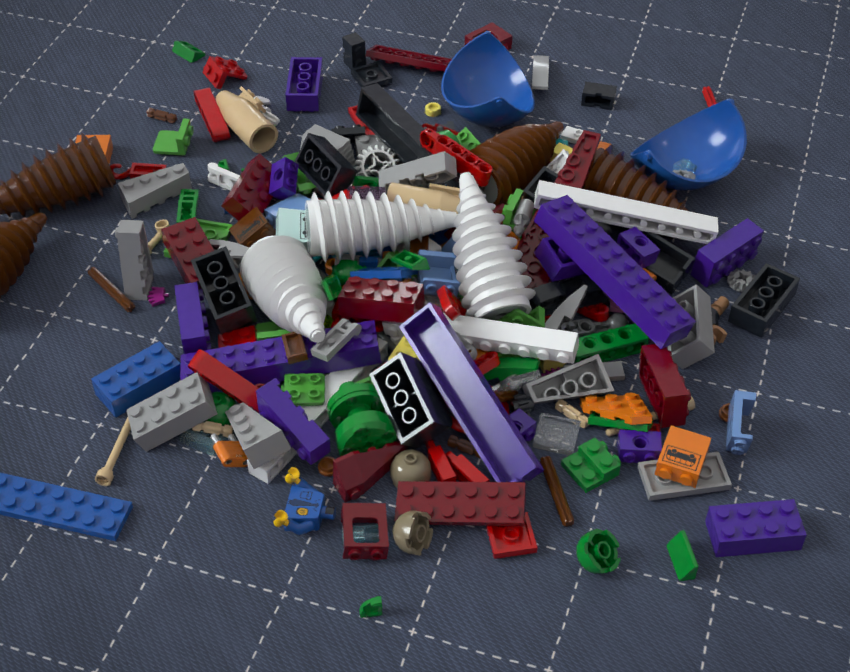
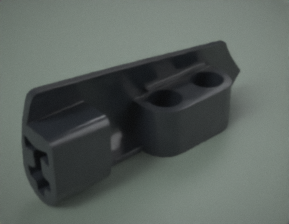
(553, 294)

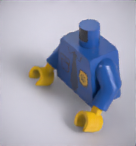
(304, 507)

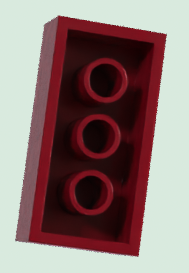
(250, 189)
(184, 243)
(380, 299)
(664, 386)

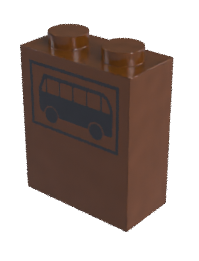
(252, 228)

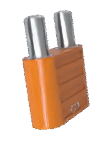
(229, 451)

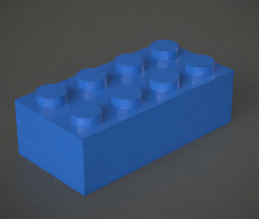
(137, 378)

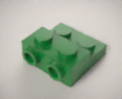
(592, 465)

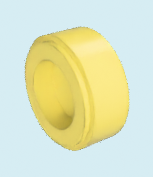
(433, 109)

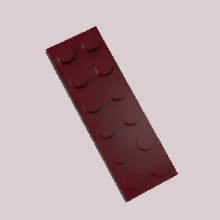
(408, 58)
(464, 502)

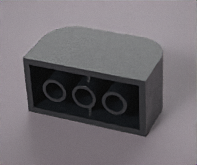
(224, 290)
(411, 400)

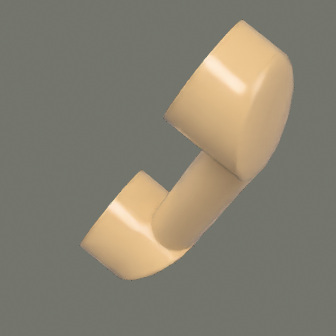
(159, 225)

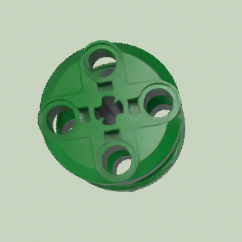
(359, 418)

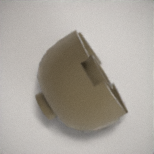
(410, 466)
(412, 532)

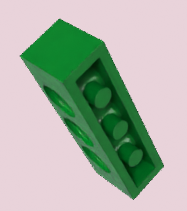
(612, 343)

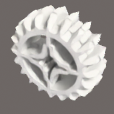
(373, 154)

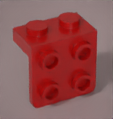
(218, 69)

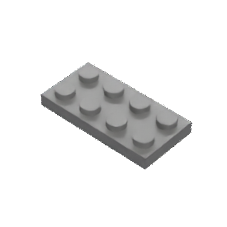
(712, 479)

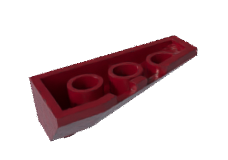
(360, 471)

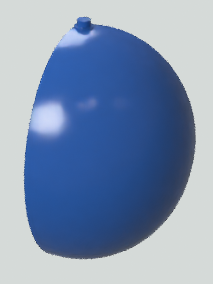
(487, 84)
(709, 139)

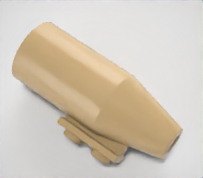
(246, 120)
(435, 196)

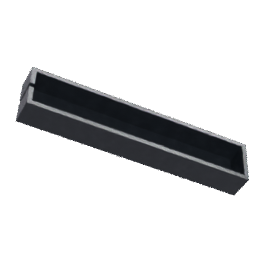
(393, 125)
(672, 262)

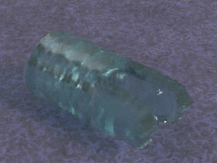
(364, 534)

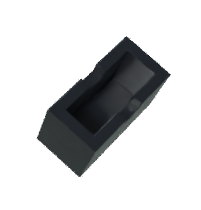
(354, 50)
(599, 95)

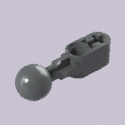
(587, 327)

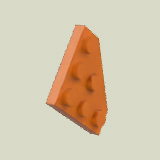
(626, 407)

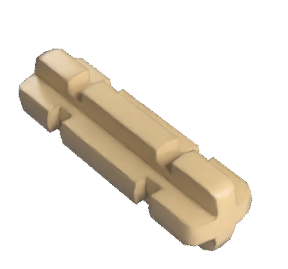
(571, 412)
(213, 427)

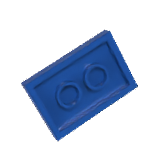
(384, 273)

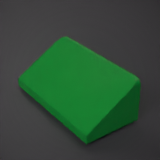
(187, 51)
(411, 260)
(682, 557)

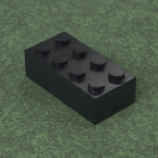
(325, 165)
(763, 300)

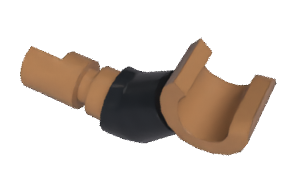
(717, 309)

